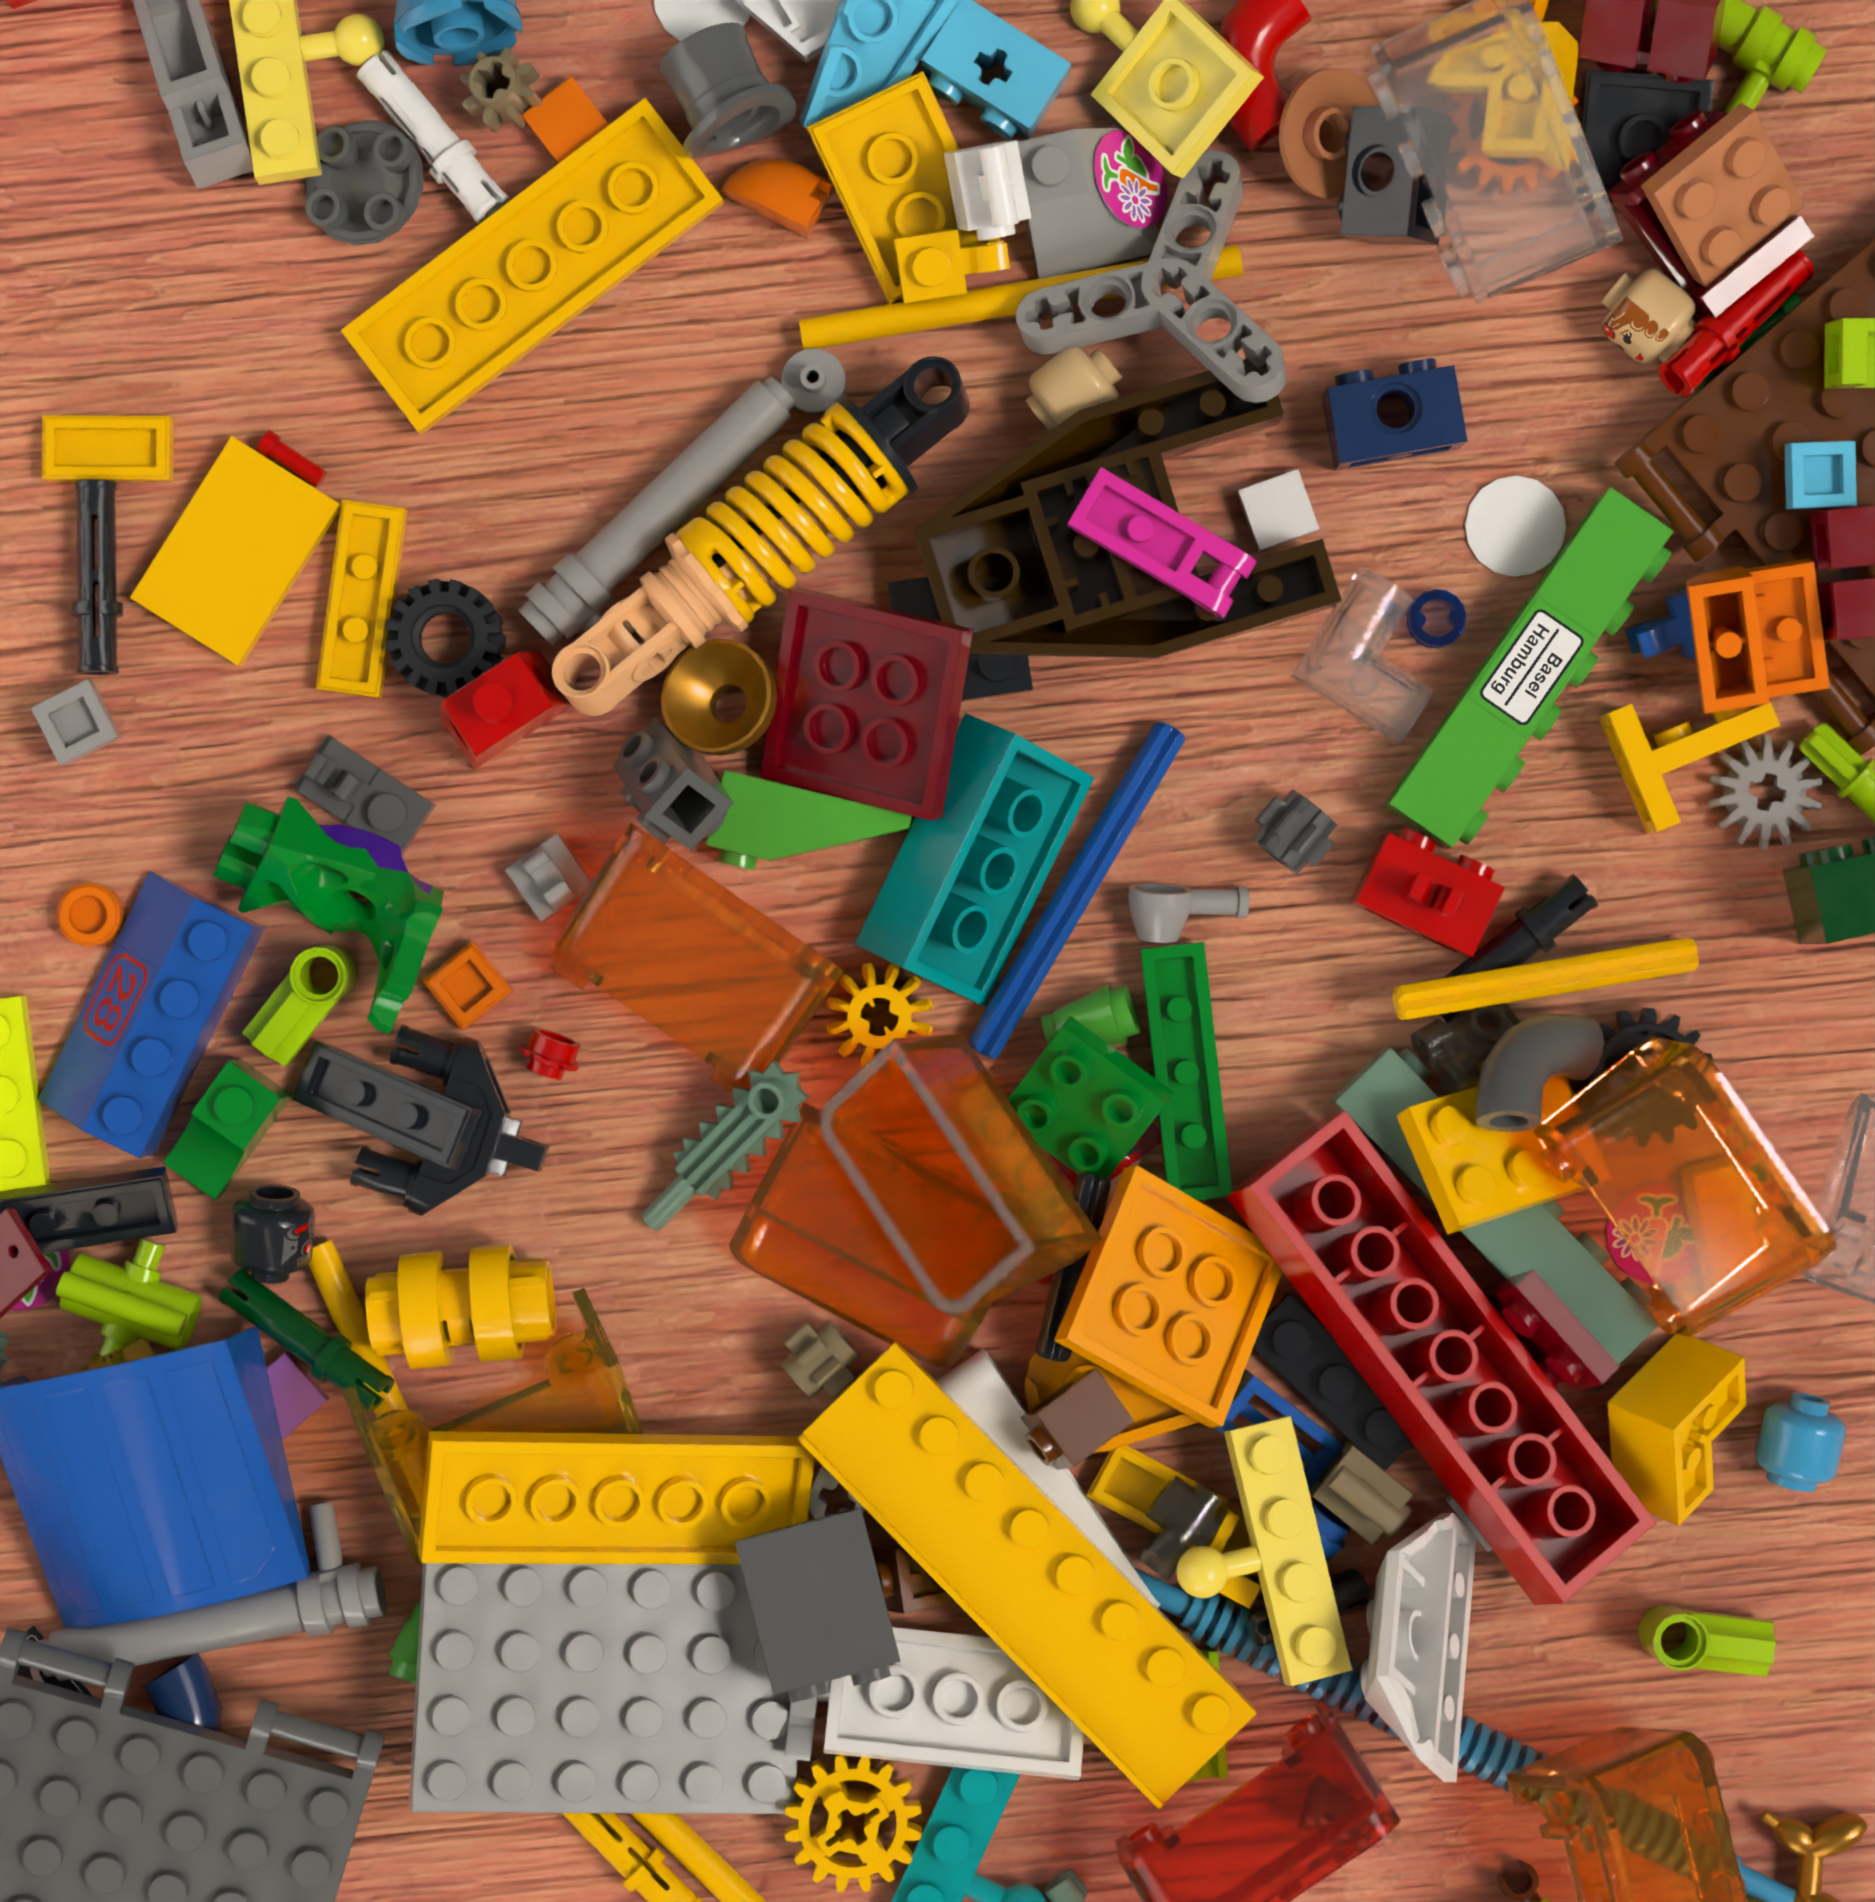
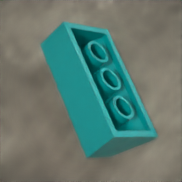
(977, 871)

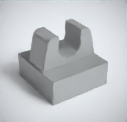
(76, 722)
(549, 877)

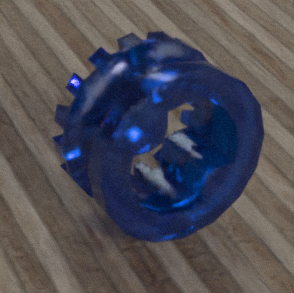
(1455, 617)

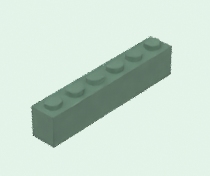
(1511, 1243)

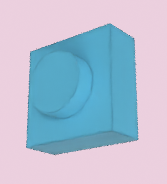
(1820, 475)

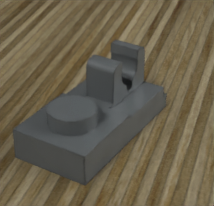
(363, 794)

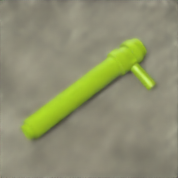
(1767, 51)

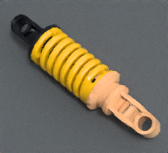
(726, 562)

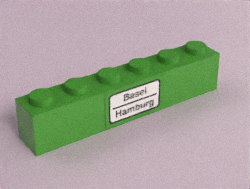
(1529, 669)

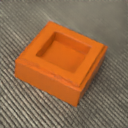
(565, 120)
(468, 985)

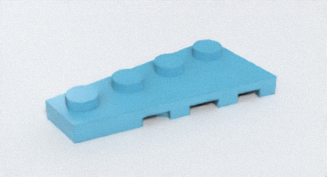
(870, 50)

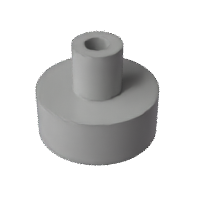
(817, 396)

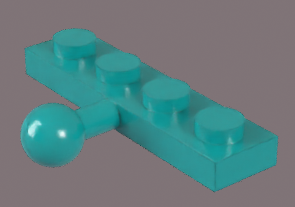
(957, 1840)

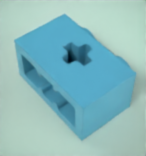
(981, 38)

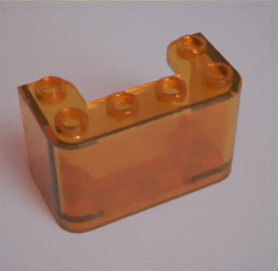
(1636, 1817)

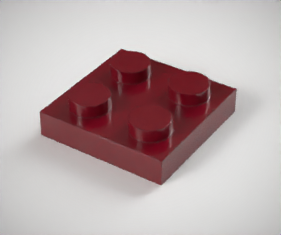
(1550, 1333)

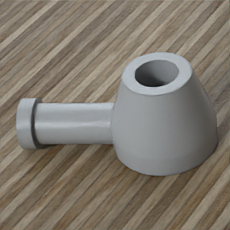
(1162, 908)

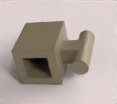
(1362, 1494)

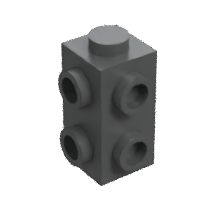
(671, 786)

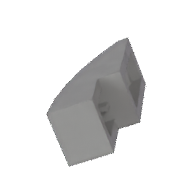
(195, 89)

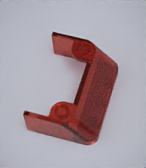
(1271, 1832)

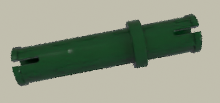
(325, 1354)

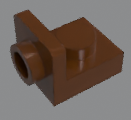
(905, 1582)

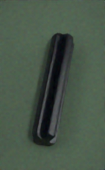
(1092, 1196)

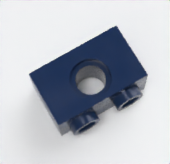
(1362, 439)

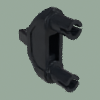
(494, 1143)

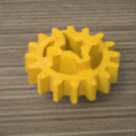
(868, 1843)

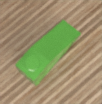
(786, 821)

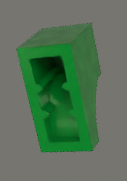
(227, 1127)

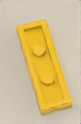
(361, 598)

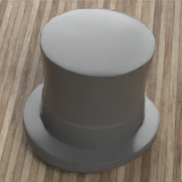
(724, 91)

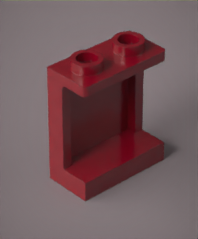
(1644, 221)

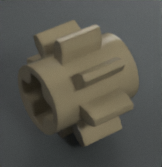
(494, 74)
(820, 1359)

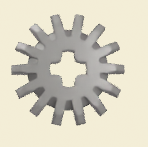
(1743, 806)

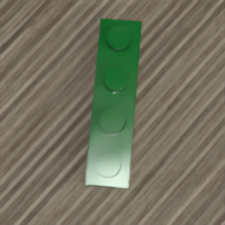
(1187, 1065)

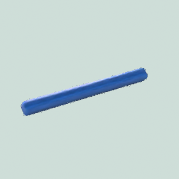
(1076, 890)

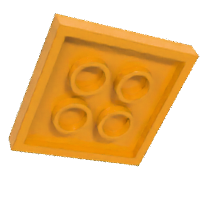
(1171, 1297)

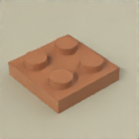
(1723, 195)

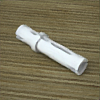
(449, 156)

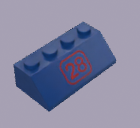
(150, 1016)

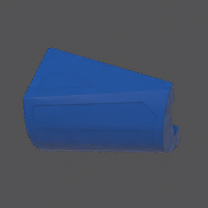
(154, 1482)

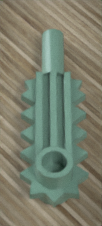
(726, 1144)

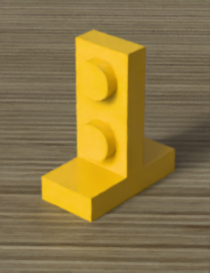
(1675, 748)

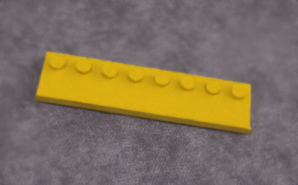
(1027, 1574)

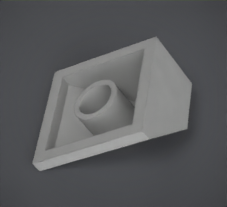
(1069, 219)

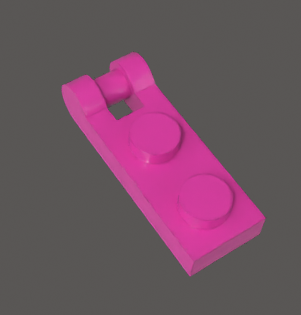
(1159, 541)

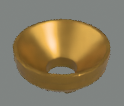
(697, 683)

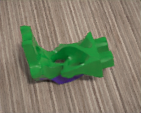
(313, 867)

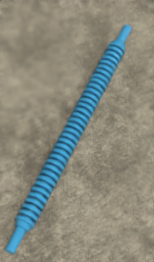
(1477, 1748)

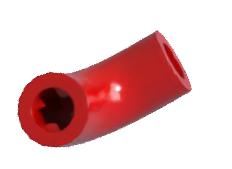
(1257, 33)

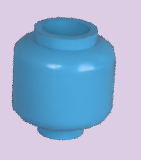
(1800, 1442)

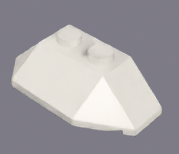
(1422, 1640)

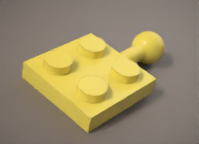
(1172, 80)

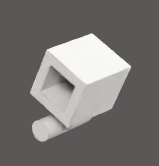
(988, 188)

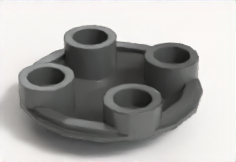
(366, 182)

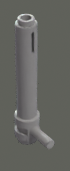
(585, 580)
(312, 1605)

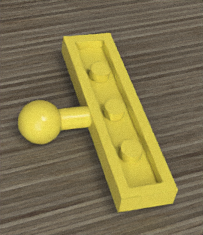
(277, 85)
(1282, 1551)

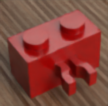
(1429, 893)

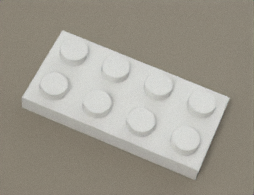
(954, 1706)

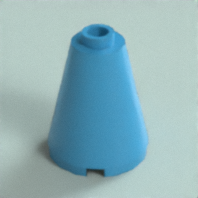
(455, 28)

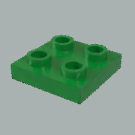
(1087, 1101)

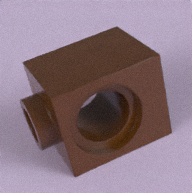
(1075, 1420)

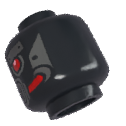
(272, 1233)

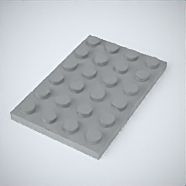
(594, 1692)

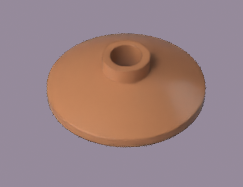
(1316, 128)

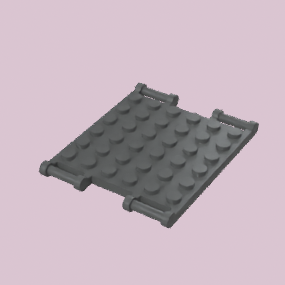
(159, 1808)

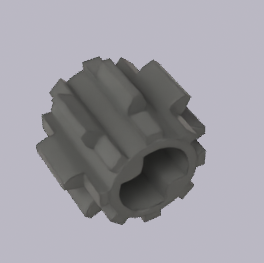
(1294, 831)

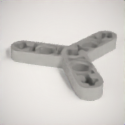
(1173, 267)

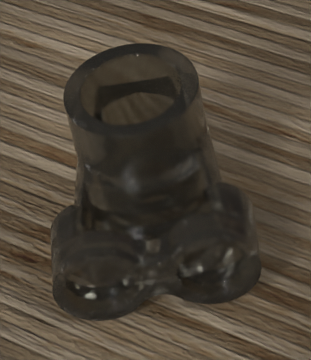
(1462, 1044)
(1185, 1519)

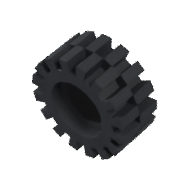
(418, 609)

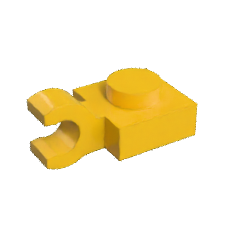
(936, 265)

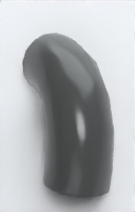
(1524, 1062)

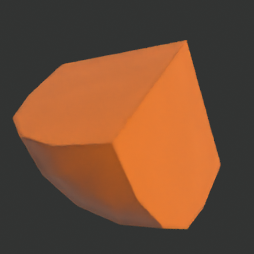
(781, 192)

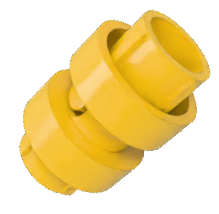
(433, 1308)

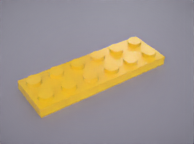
(532, 266)
(607, 1496)

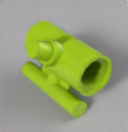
(130, 1300)

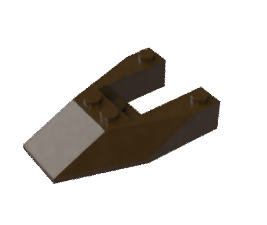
(1041, 589)

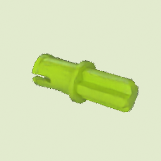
(1842, 766)

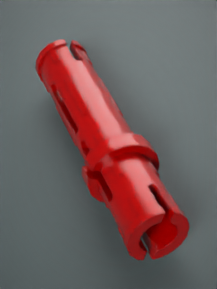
(1719, 338)

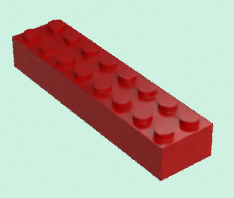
(1441, 1360)

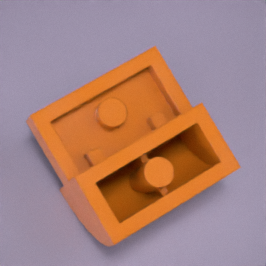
(1757, 634)

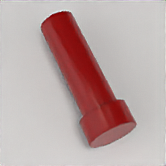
(272, 446)

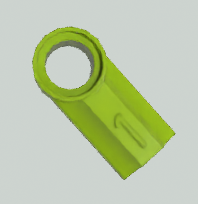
(298, 1005)
(1711, 1640)

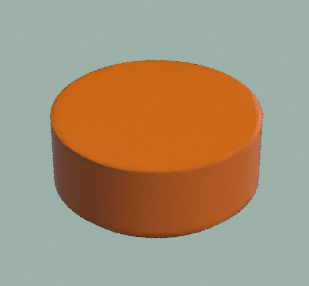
(90, 914)

